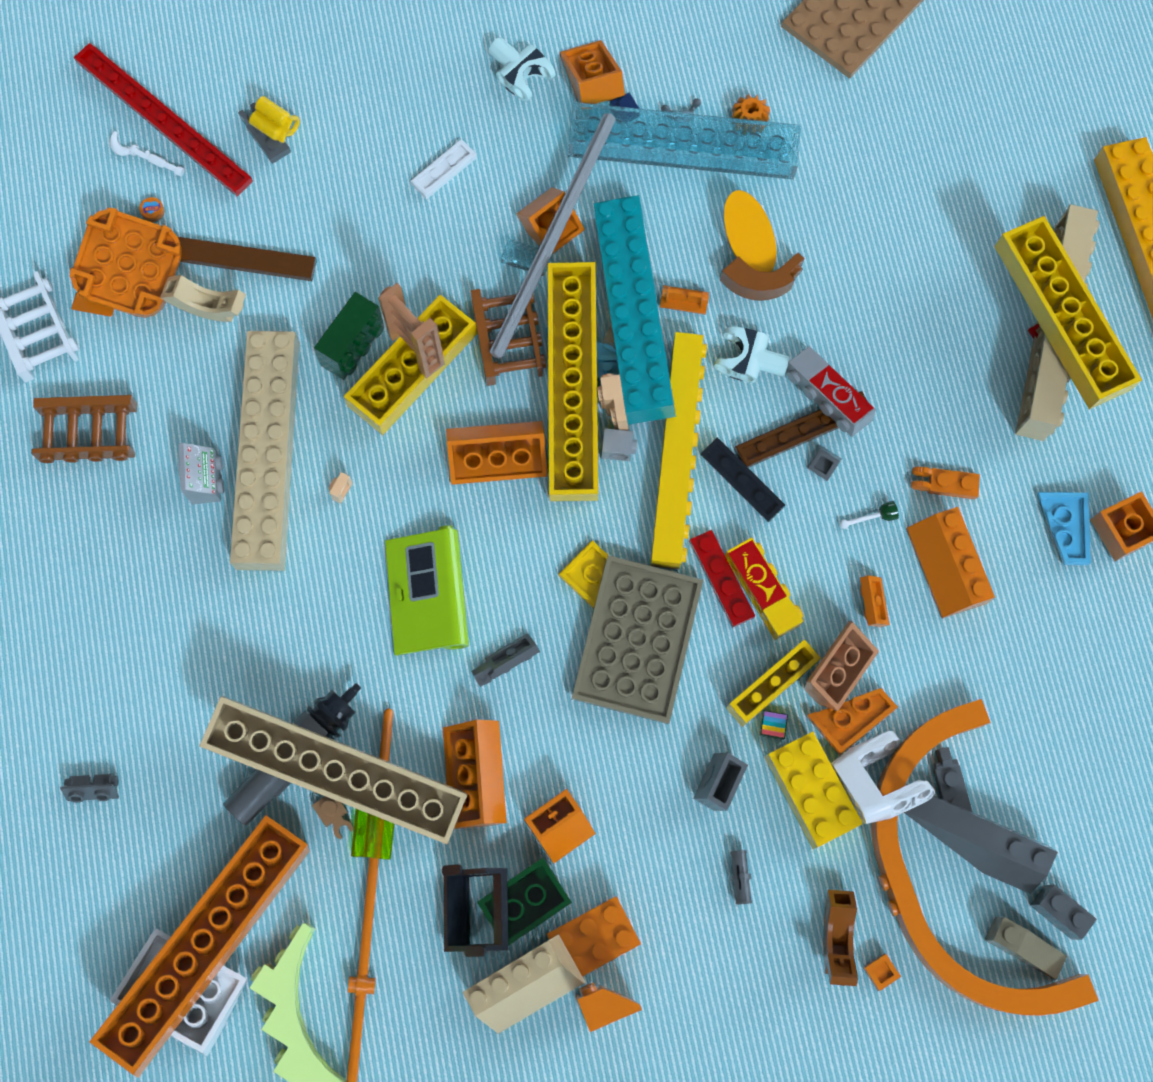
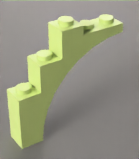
(285, 1022)

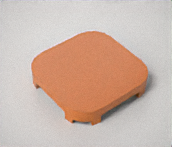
(125, 262)

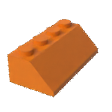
(496, 452)
(950, 563)
(476, 768)
(604, 1006)

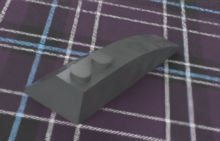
(987, 844)

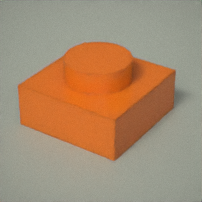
(882, 972)

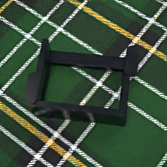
(458, 910)

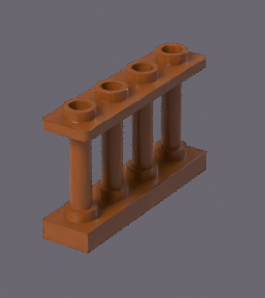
(486, 326)
(73, 408)

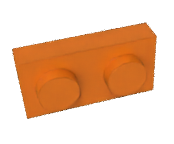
(874, 601)

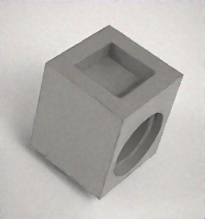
(618, 445)

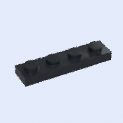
(742, 479)

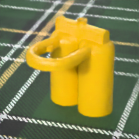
(273, 120)

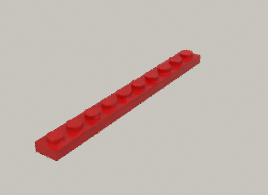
(163, 119)

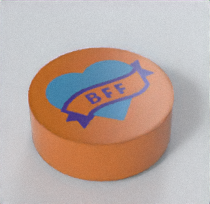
(151, 209)

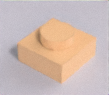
(339, 487)

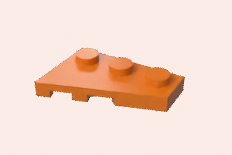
(853, 719)

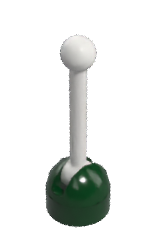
(887, 511)

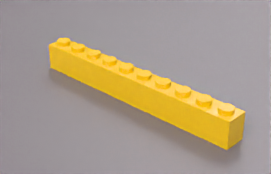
(677, 453)

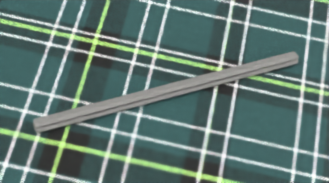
(552, 236)

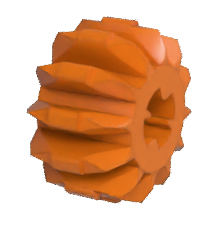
(751, 109)

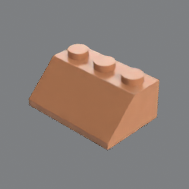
(841, 668)

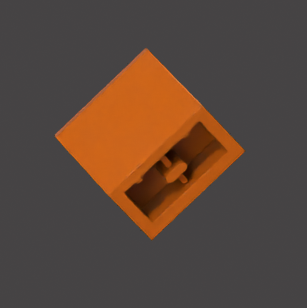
(560, 826)

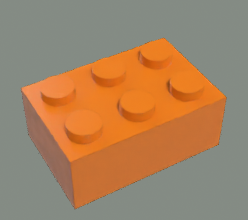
(598, 936)

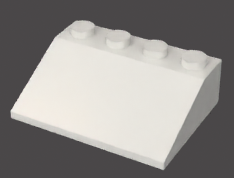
(209, 1013)

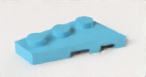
(1069, 524)

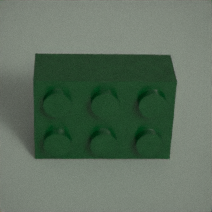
(349, 336)
(532, 900)

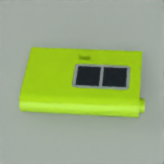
(430, 578)

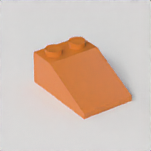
(593, 73)

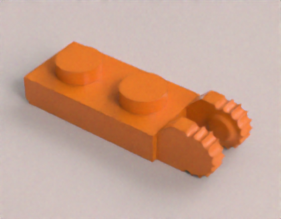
(947, 482)

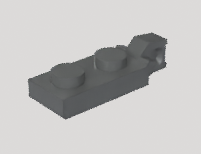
(505, 659)
(950, 779)

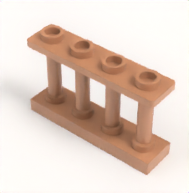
(420, 336)

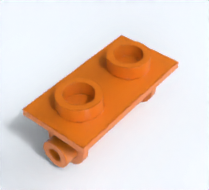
(684, 299)

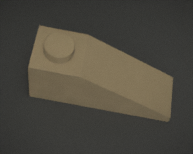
(1025, 946)

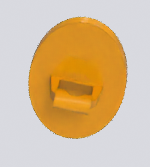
(749, 231)

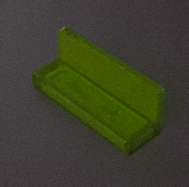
(371, 836)

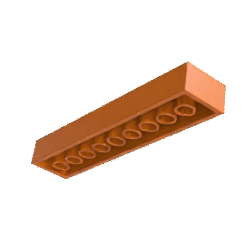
(200, 947)

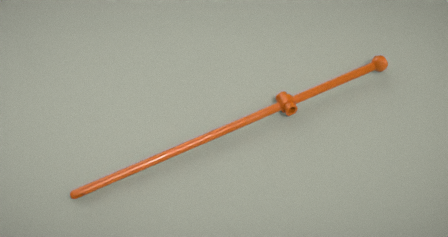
(362, 984)

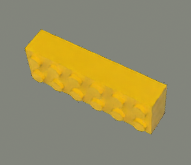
(395, 378)

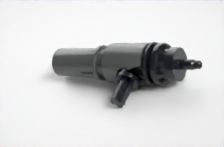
(260, 787)

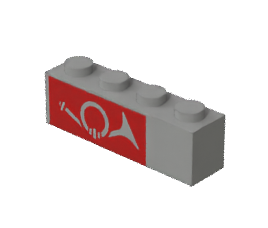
(830, 391)

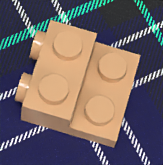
(611, 398)

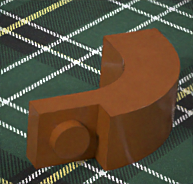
(761, 285)
(838, 938)

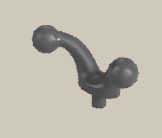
(696, 103)

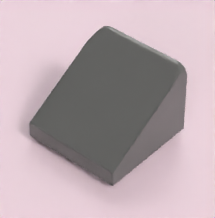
(824, 463)

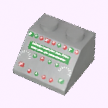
(200, 473)

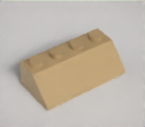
(524, 985)

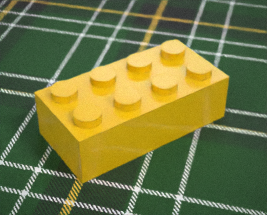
(813, 790)

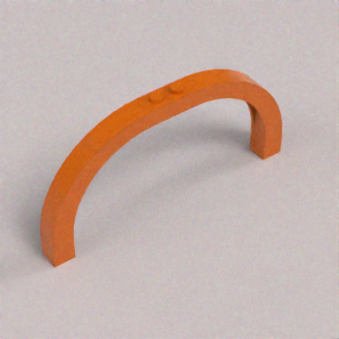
(903, 902)

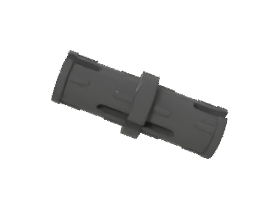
(741, 877)

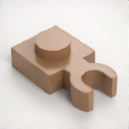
(332, 812)

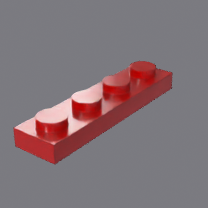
(722, 578)

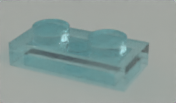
(520, 255)

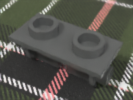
(79, 788)

